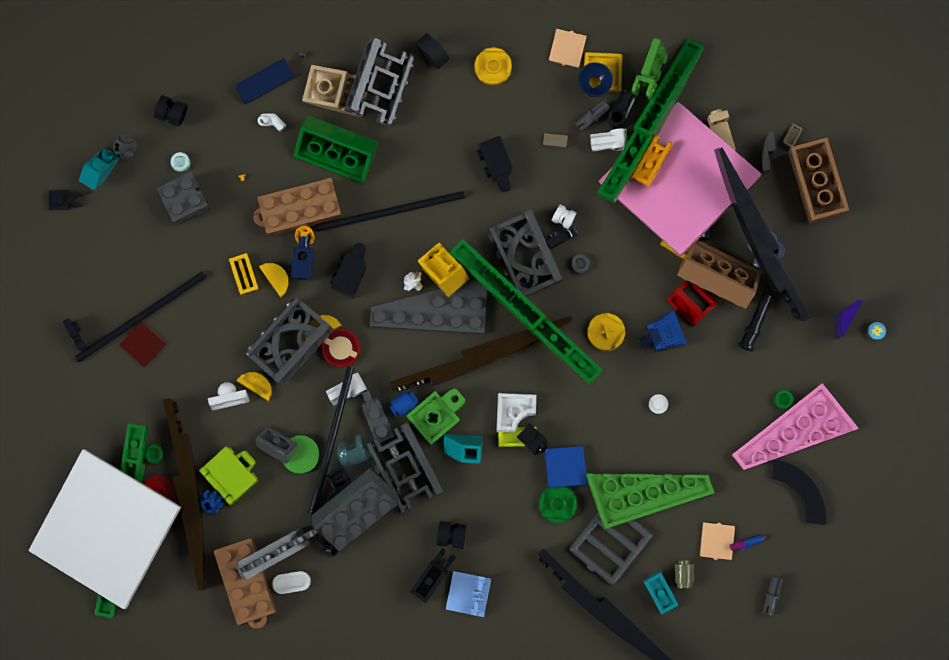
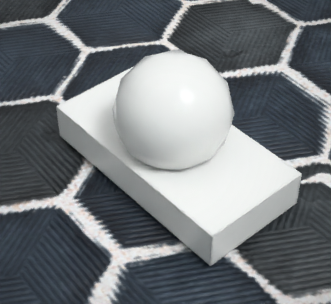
(228, 397)

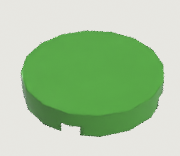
(304, 457)

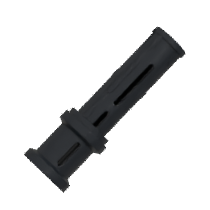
(753, 330)

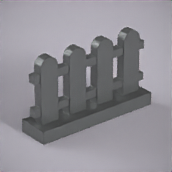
(273, 553)

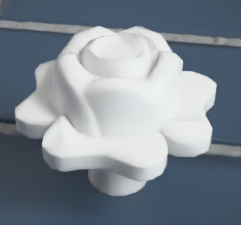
(412, 281)

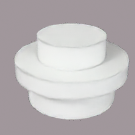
(658, 404)

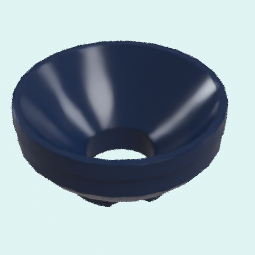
(595, 70)

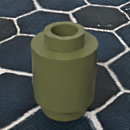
(684, 574)

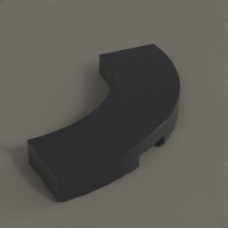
(805, 488)

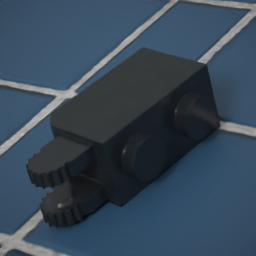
(496, 161)
(350, 272)
(431, 577)

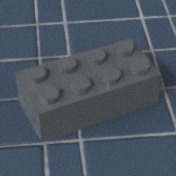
(354, 509)

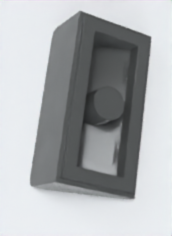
(276, 444)

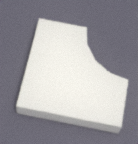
(513, 409)

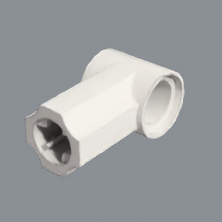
(614, 140)
(356, 388)

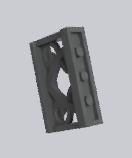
(529, 229)
(299, 357)

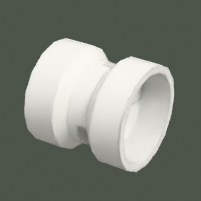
(564, 216)

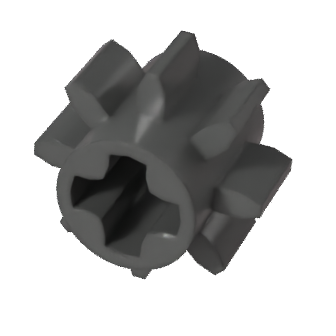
(125, 146)

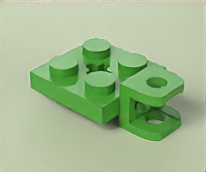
(651, 70)
(446, 414)

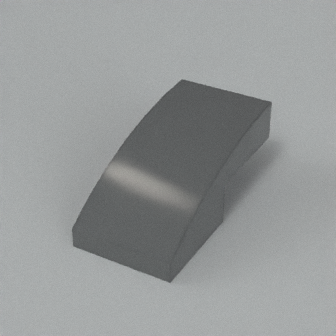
(768, 148)

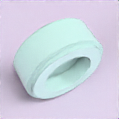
(180, 162)

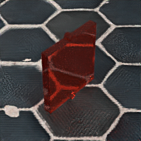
(142, 344)

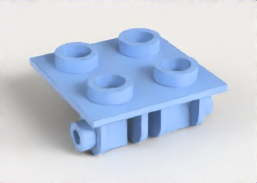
(468, 594)

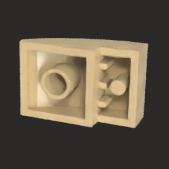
(329, 88)

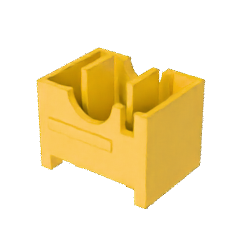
(443, 269)

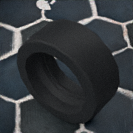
(432, 51)

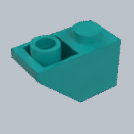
(98, 168)
(464, 447)

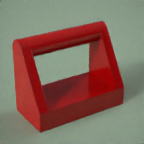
(687, 307)

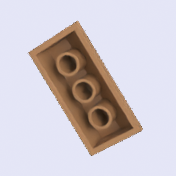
(720, 273)

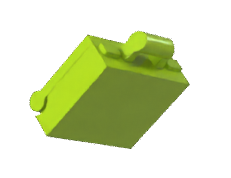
(230, 475)

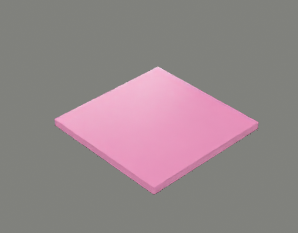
(689, 187)

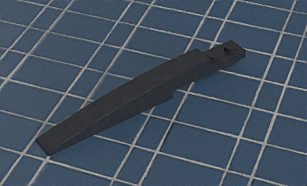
(759, 236)
(603, 611)

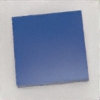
(565, 467)

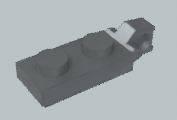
(376, 418)

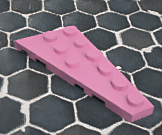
(803, 425)

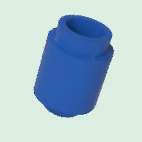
(403, 403)

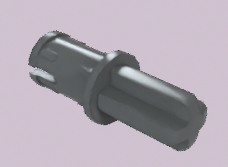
(592, 115)
(772, 595)

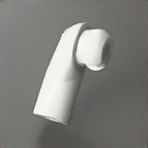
(271, 119)

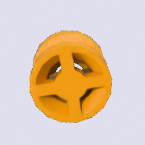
(304, 231)

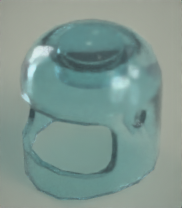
(352, 454)

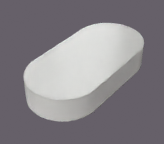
(291, 582)

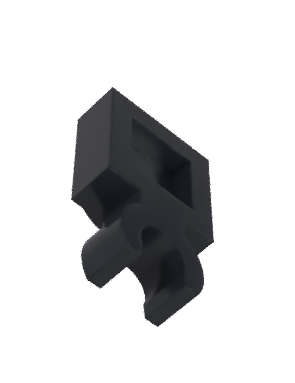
(61, 199)
(556, 239)
(73, 330)

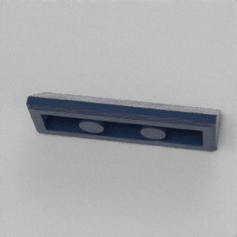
(264, 81)

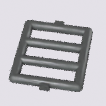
(623, 564)

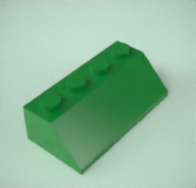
(335, 149)

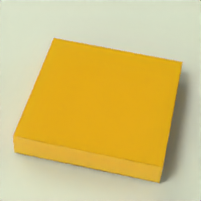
(613, 62)

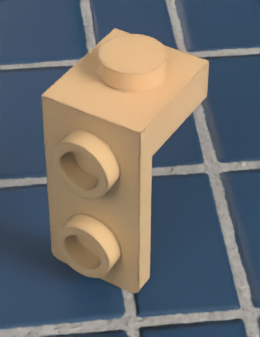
(718, 124)

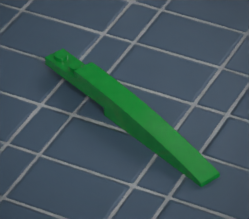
(651, 120)
(526, 312)
(133, 466)

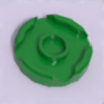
(557, 504)

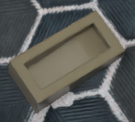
(792, 136)
(555, 140)
(403, 489)

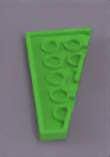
(634, 496)

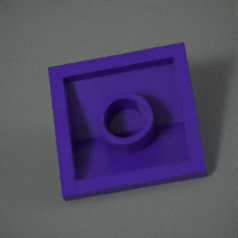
(844, 319)

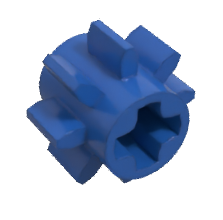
(211, 501)

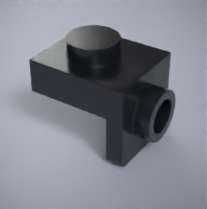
(533, 439)

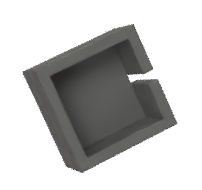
(182, 198)

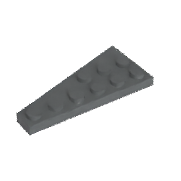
(434, 311)

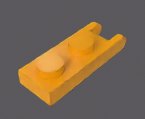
(651, 162)

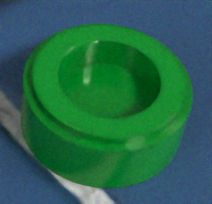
(783, 399)
(154, 454)

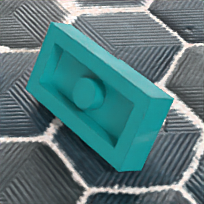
(660, 592)

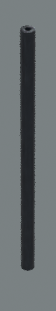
(390, 211)
(139, 317)
(331, 440)

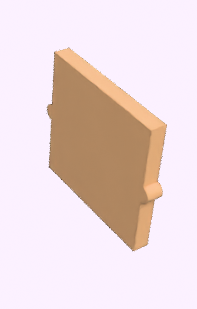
(567, 48)
(716, 541)

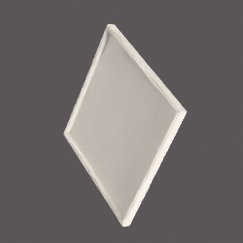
(104, 529)

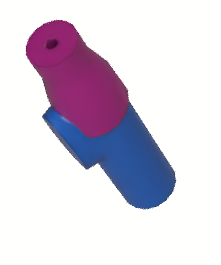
(746, 543)

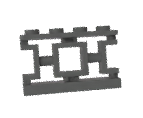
(365, 78)
(416, 461)

